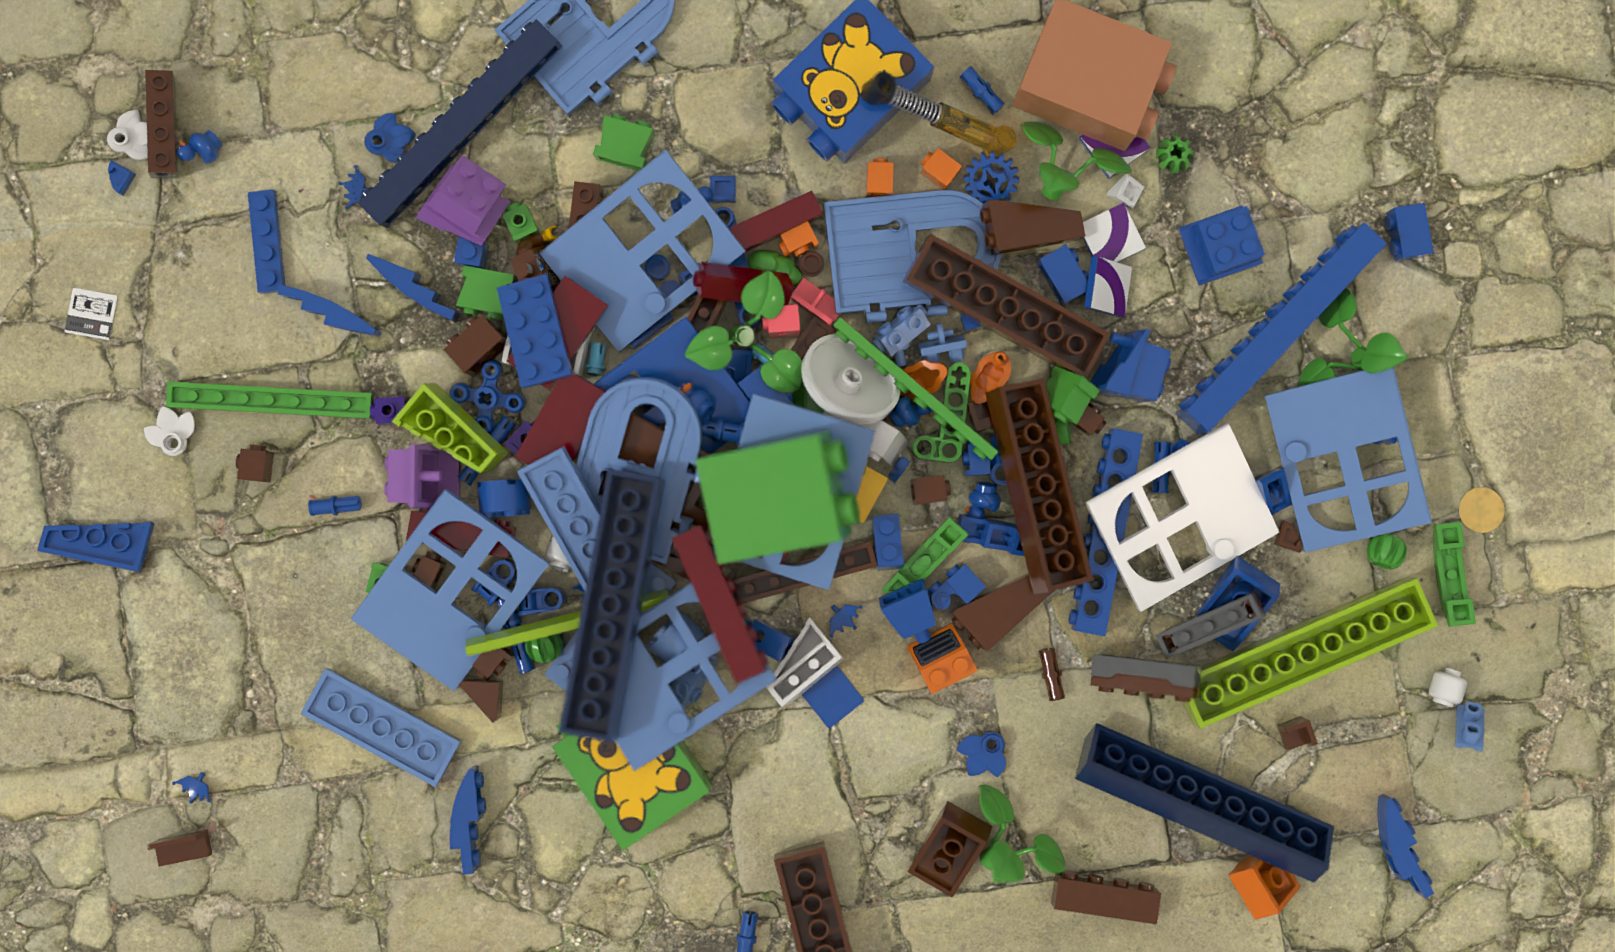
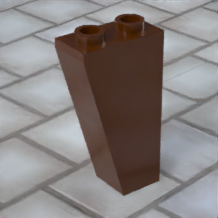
(1028, 226)
(997, 611)

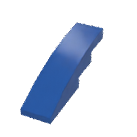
(407, 283)
(334, 314)
(992, 533)

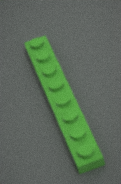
(923, 397)
(269, 400)

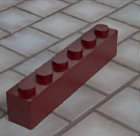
(720, 605)

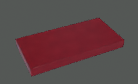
(577, 314)
(561, 419)

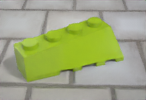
(450, 428)

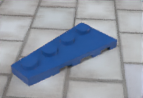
(108, 545)

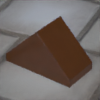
(486, 696)

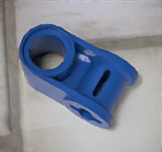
(494, 571)
(537, 600)

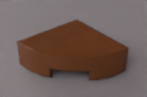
(1288, 537)

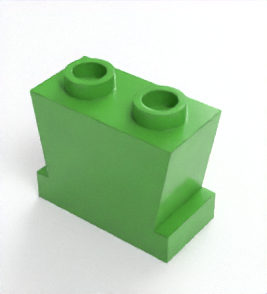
(624, 142)
(481, 293)
(1069, 395)

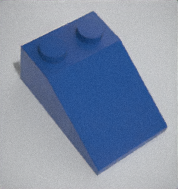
(1235, 582)

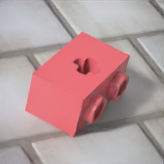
(784, 324)

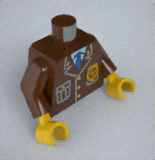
(529, 261)

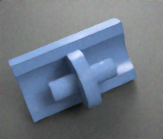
(942, 343)
(1469, 726)

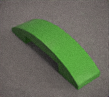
(928, 555)
(1450, 574)

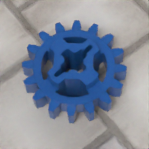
(1001, 174)

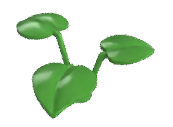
(1057, 179)
(712, 349)
(1380, 355)
(999, 856)

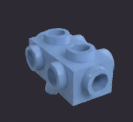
(895, 336)
(689, 685)

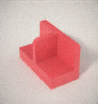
(815, 302)

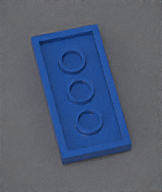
(534, 331)

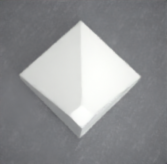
(1126, 191)

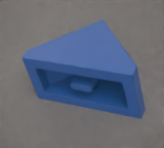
(1274, 490)

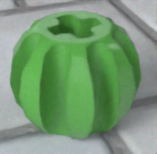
(1174, 146)
(1386, 551)
(545, 648)

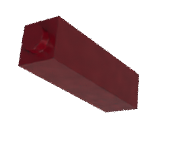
(776, 221)
(728, 281)

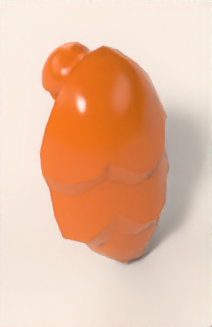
(990, 373)
(927, 374)

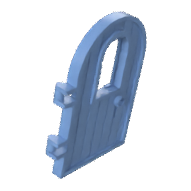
(589, 48)
(872, 264)
(678, 448)

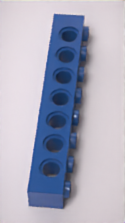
(1097, 622)

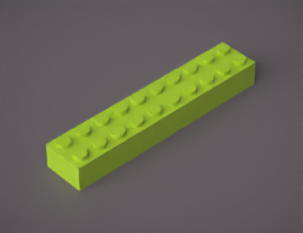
(1310, 650)

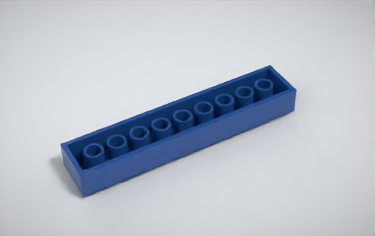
(1280, 328)

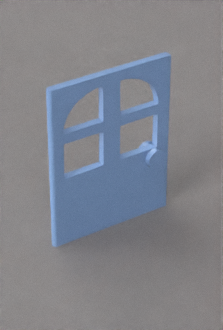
(606, 268)
(1337, 418)
(776, 420)
(426, 622)
(651, 711)

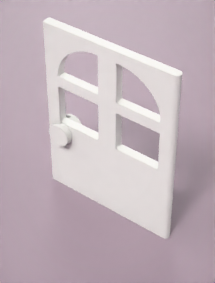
(1218, 498)

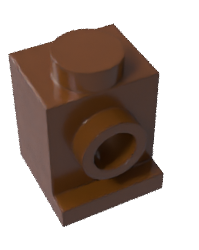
(1091, 420)
(429, 569)
(492, 662)

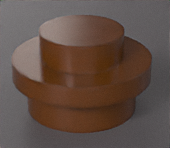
(811, 263)

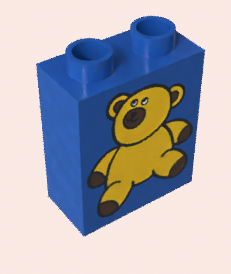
(828, 76)

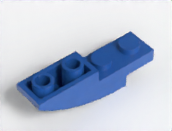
(466, 809)
(1396, 841)

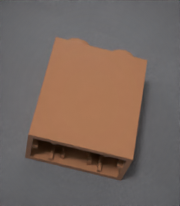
(1095, 75)

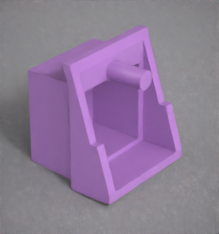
(465, 202)
(420, 475)

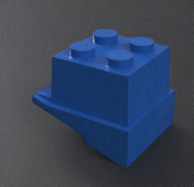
(1222, 244)
(1133, 368)

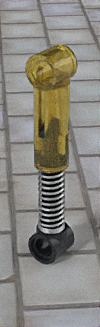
(884, 89)

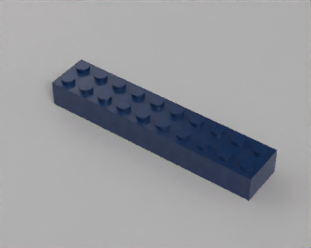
(612, 606)
(1205, 803)

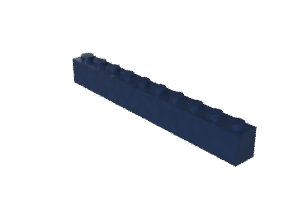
(460, 124)

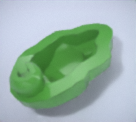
(773, 261)

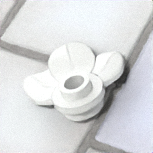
(135, 136)
(171, 427)

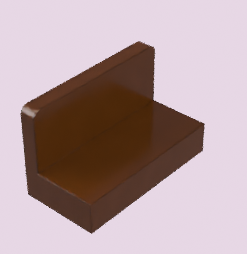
(182, 847)

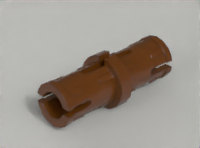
(1051, 674)

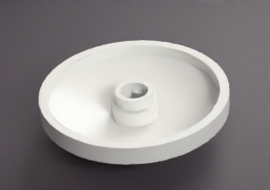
(846, 382)

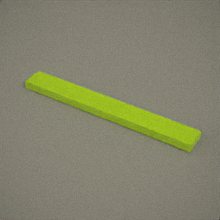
(542, 628)

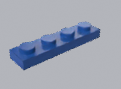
(266, 241)

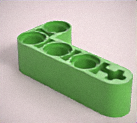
(946, 437)

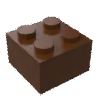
(475, 345)

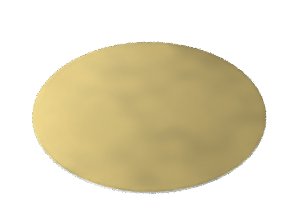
(1481, 510)

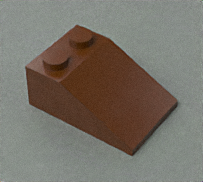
(950, 849)

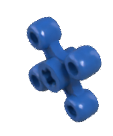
(489, 386)

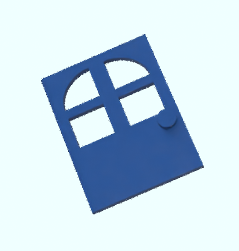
(666, 361)

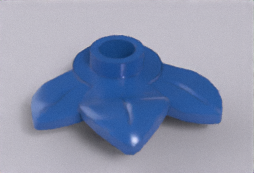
(393, 137)
(980, 756)

